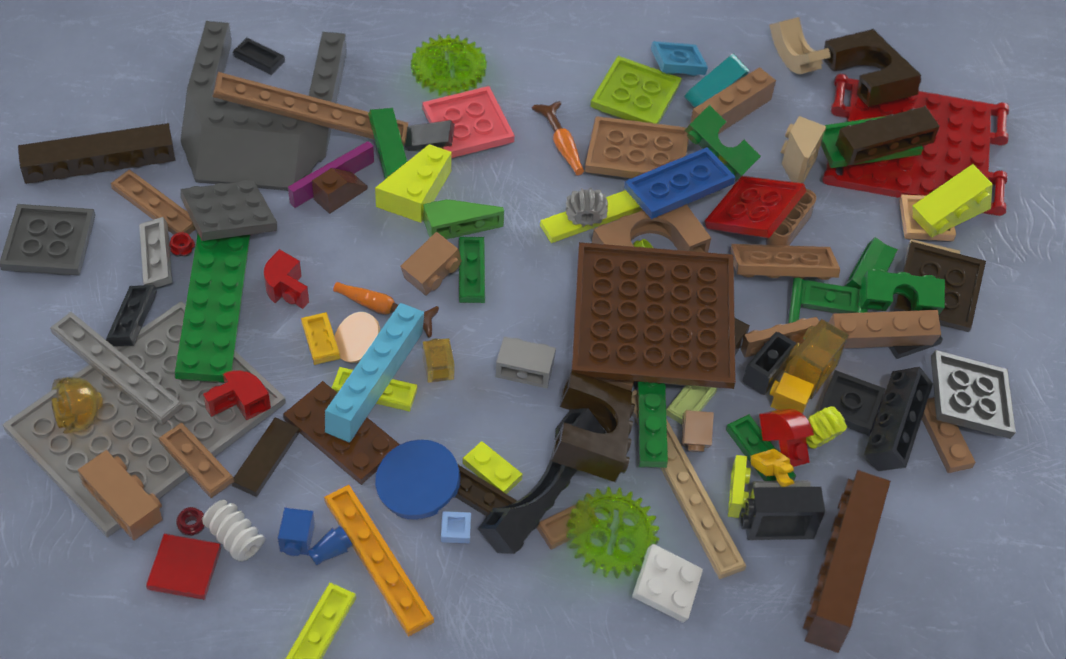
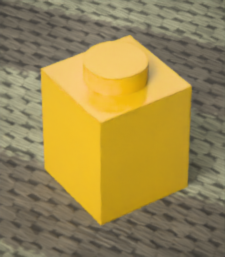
(791, 393)

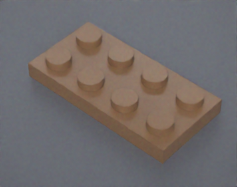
(784, 261)

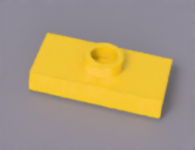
(320, 338)

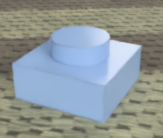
(455, 527)

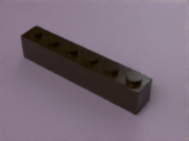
(96, 153)

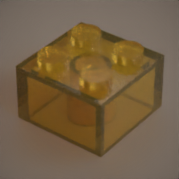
(817, 355)

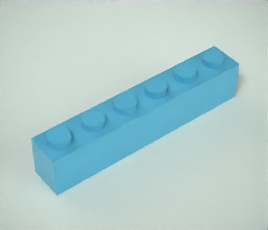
(374, 372)

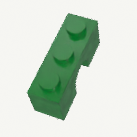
(705, 133)
(922, 291)

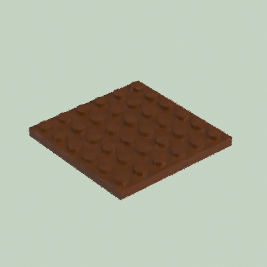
(654, 315)

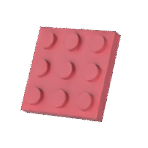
(476, 120)

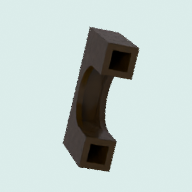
(894, 80)
(593, 452)

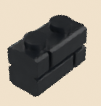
(769, 363)

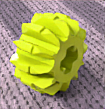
(826, 426)

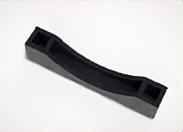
(510, 525)

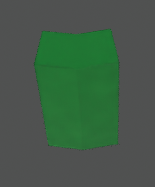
(875, 256)

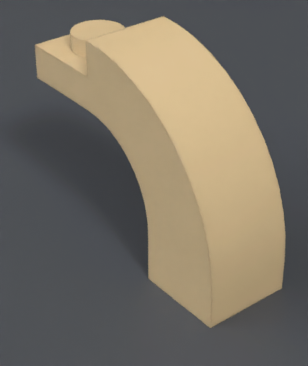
(794, 49)

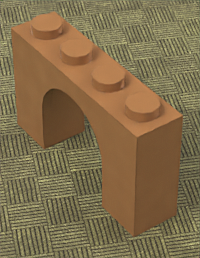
(677, 225)

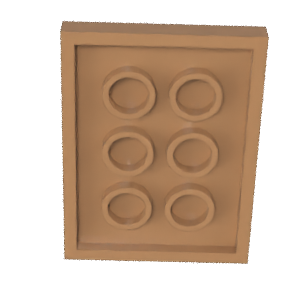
(633, 147)

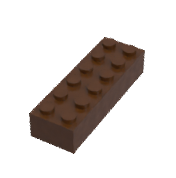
(845, 561)

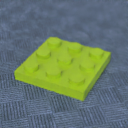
(635, 92)

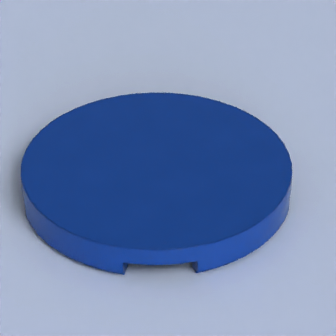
(417, 479)

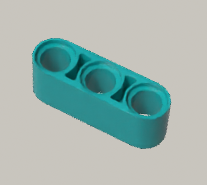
(718, 79)

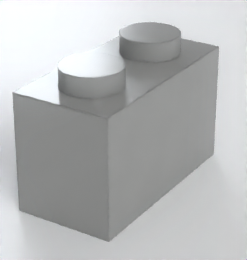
(525, 362)

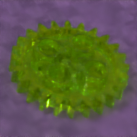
(433, 69)
(588, 526)

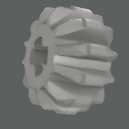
(586, 207)

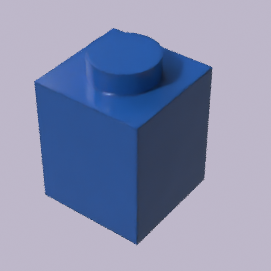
(296, 531)

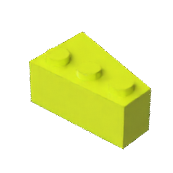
(415, 183)
(954, 202)

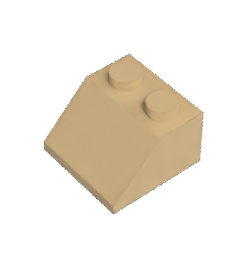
(801, 148)

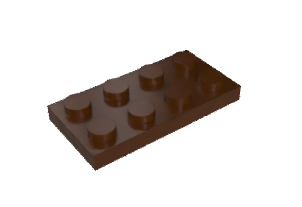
(357, 458)

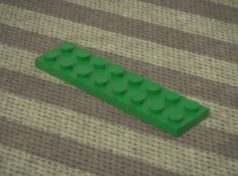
(212, 309)

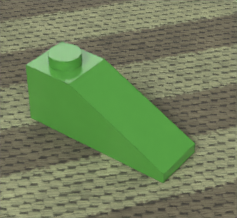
(460, 218)

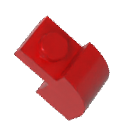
(282, 278)
(241, 390)
(791, 430)

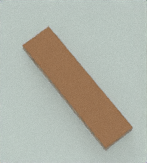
(153, 202)

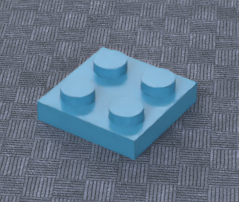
(679, 58)

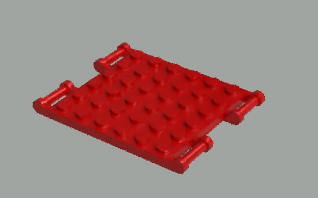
(960, 142)

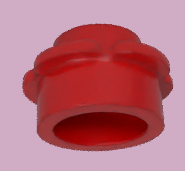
(181, 244)

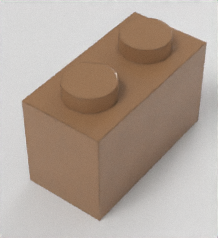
(431, 263)

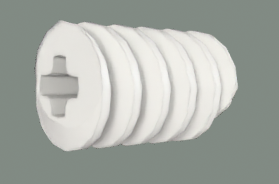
(233, 530)

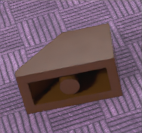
(336, 188)

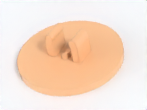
(356, 336)

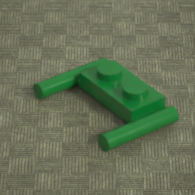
(824, 298)

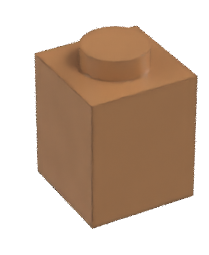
(697, 430)

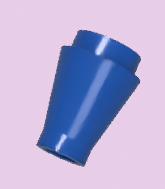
(330, 545)

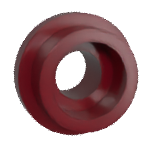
(190, 514)

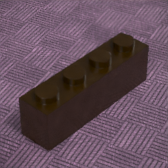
(887, 135)

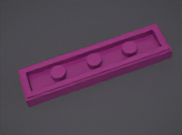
(351, 161)

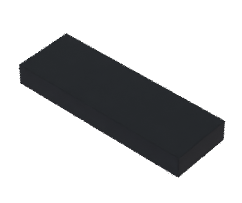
(131, 315)

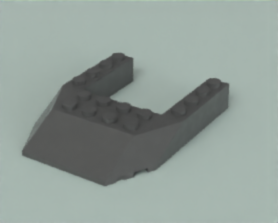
(242, 143)

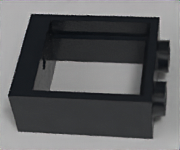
(783, 513)

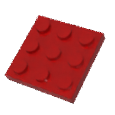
(755, 206)

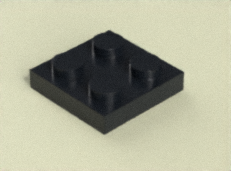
(854, 399)

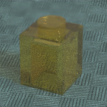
(438, 360)

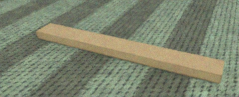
(698, 507)

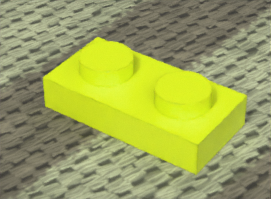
(492, 467)
(739, 477)

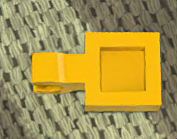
(773, 464)

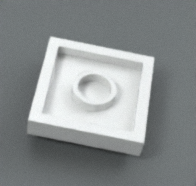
(667, 583)

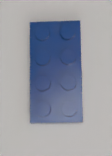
(679, 182)

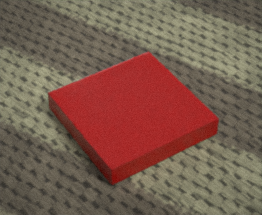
(184, 566)

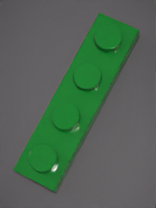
(652, 424)

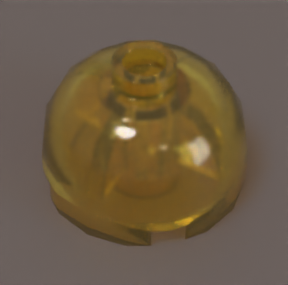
(75, 404)

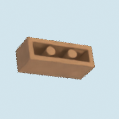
(121, 494)

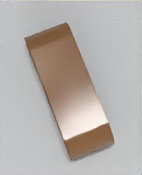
(794, 221)

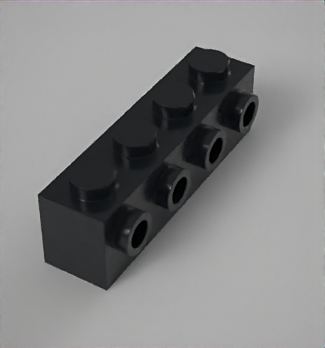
(898, 419)

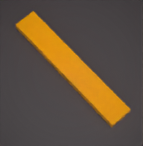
(379, 560)

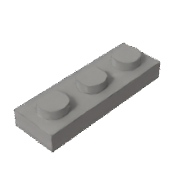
(155, 252)

